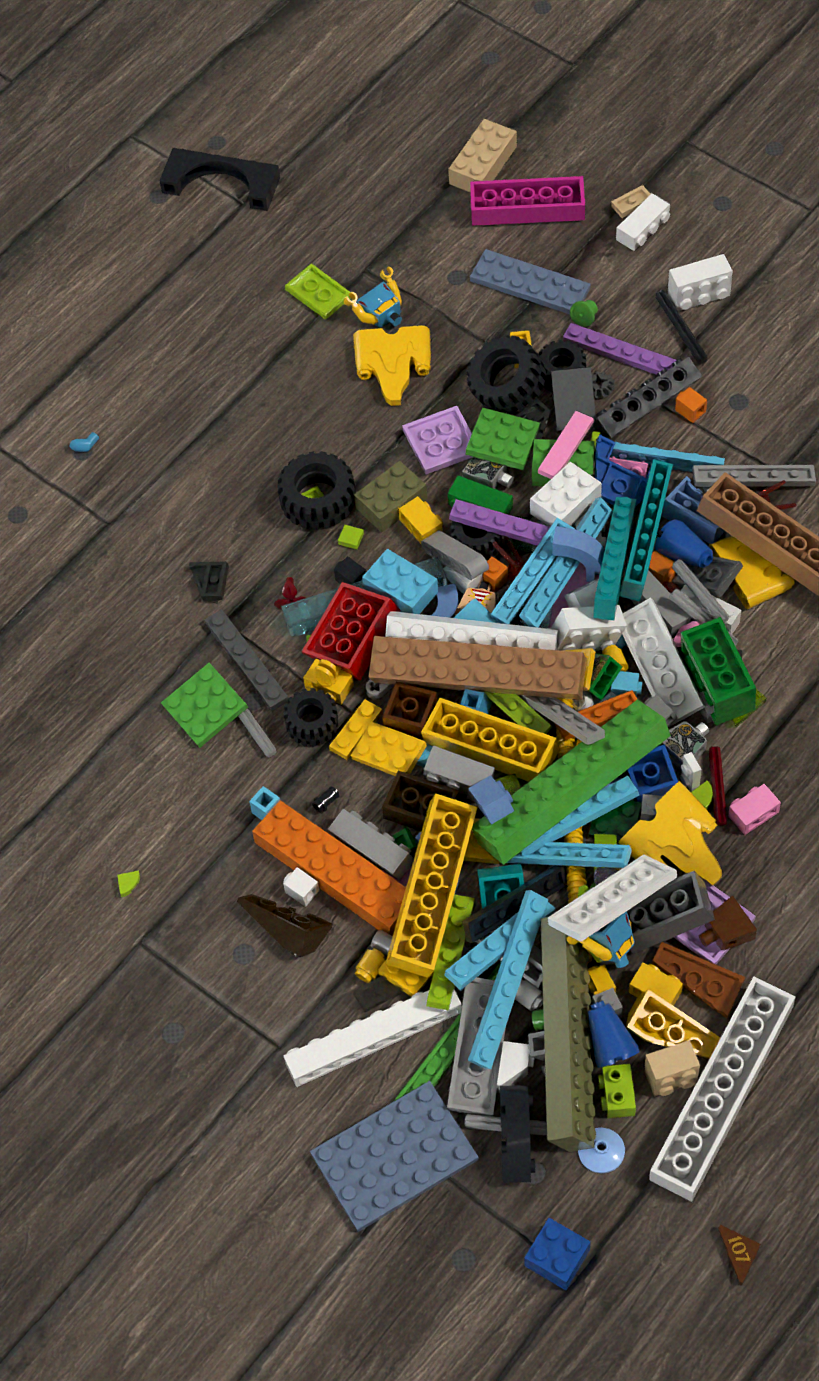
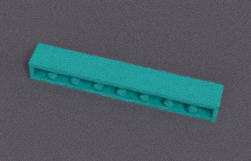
(646, 530)
(614, 558)

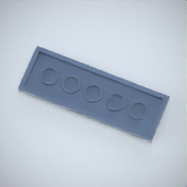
(529, 281)

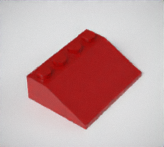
(349, 629)

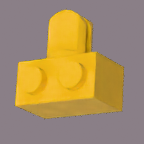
(330, 679)

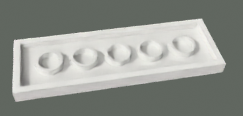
(660, 660)
(612, 897)

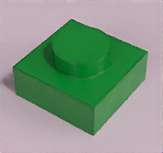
(406, 838)

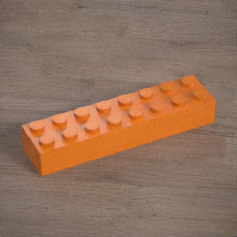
(334, 865)

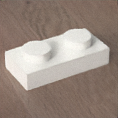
(690, 772)

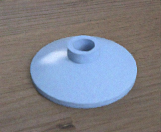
(605, 1160)

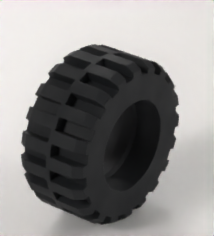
(495, 357)
(316, 469)

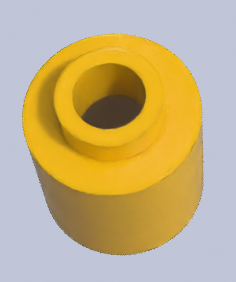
(617, 654)
(369, 964)

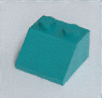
(498, 882)

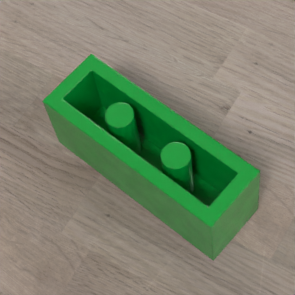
(480, 495)

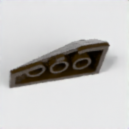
(289, 929)

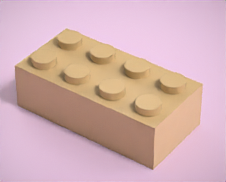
(483, 155)

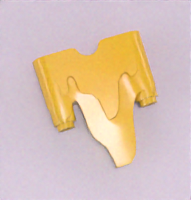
(391, 357)
(758, 578)
(677, 834)

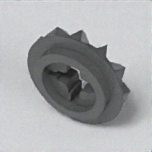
(607, 384)

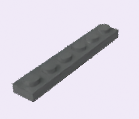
(246, 660)

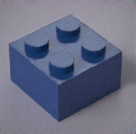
(653, 773)
(557, 1253)

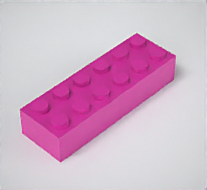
(527, 200)

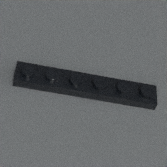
(507, 906)

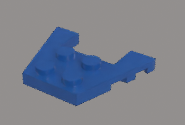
(614, 478)

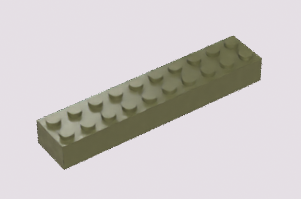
(567, 1041)

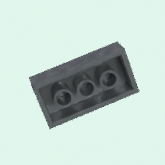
(670, 911)

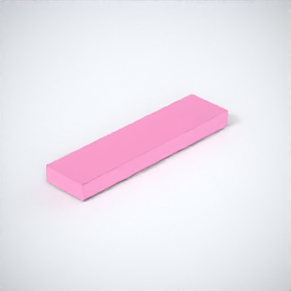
(566, 445)

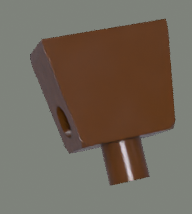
(730, 926)

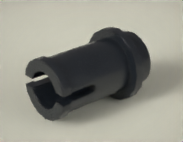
(320, 804)

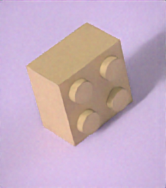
(672, 1068)

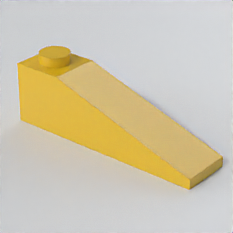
(666, 1025)

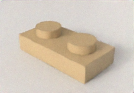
(629, 202)

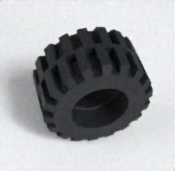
(561, 354)
(481, 545)
(311, 702)

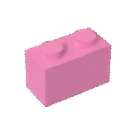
(754, 808)

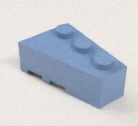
(682, 506)

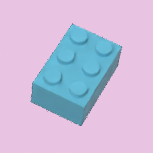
(401, 581)

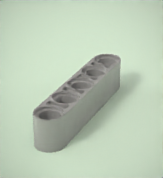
(455, 555)

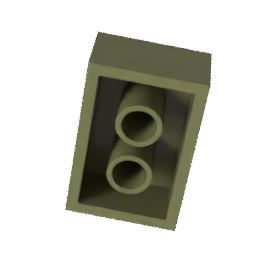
(387, 493)

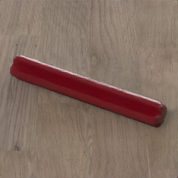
(717, 786)

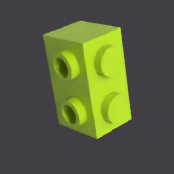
(618, 1091)

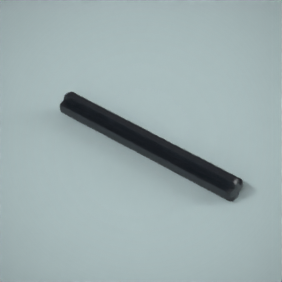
(681, 327)

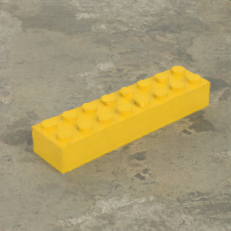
(431, 886)

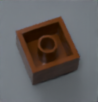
(409, 709)

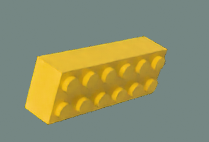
(489, 740)

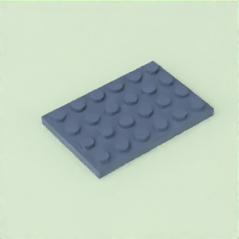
(394, 1156)

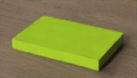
(317, 291)

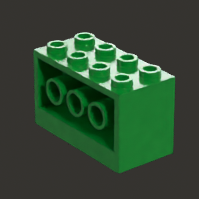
(718, 670)

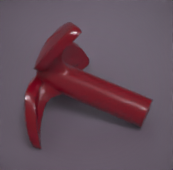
(289, 592)

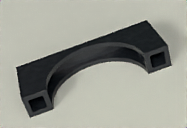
(187, 165)

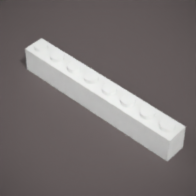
(468, 631)
(366, 1037)

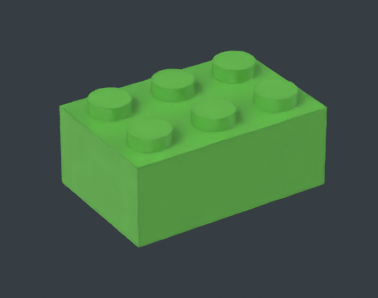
(582, 457)

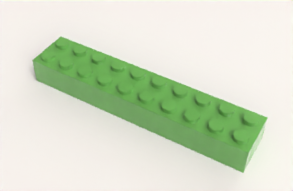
(572, 781)

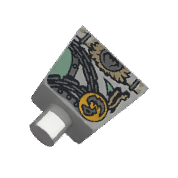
(487, 473)
(685, 740)

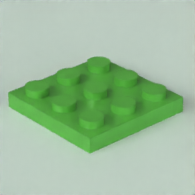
(502, 438)
(204, 705)

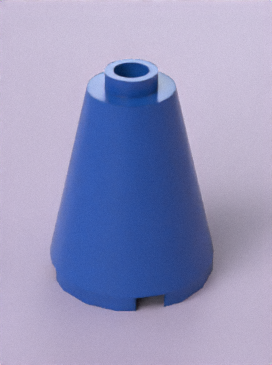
(682, 543)
(609, 1035)

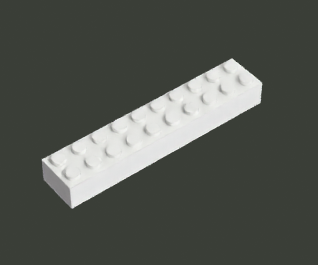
(722, 1089)

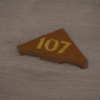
(740, 1251)

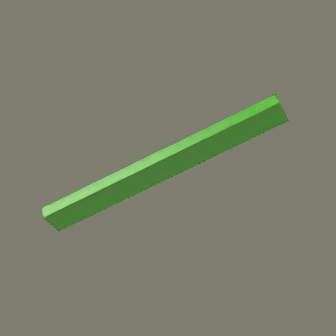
(440, 1057)

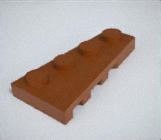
(702, 978)

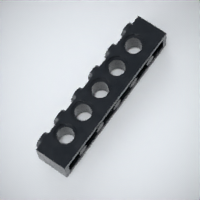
(687, 374)

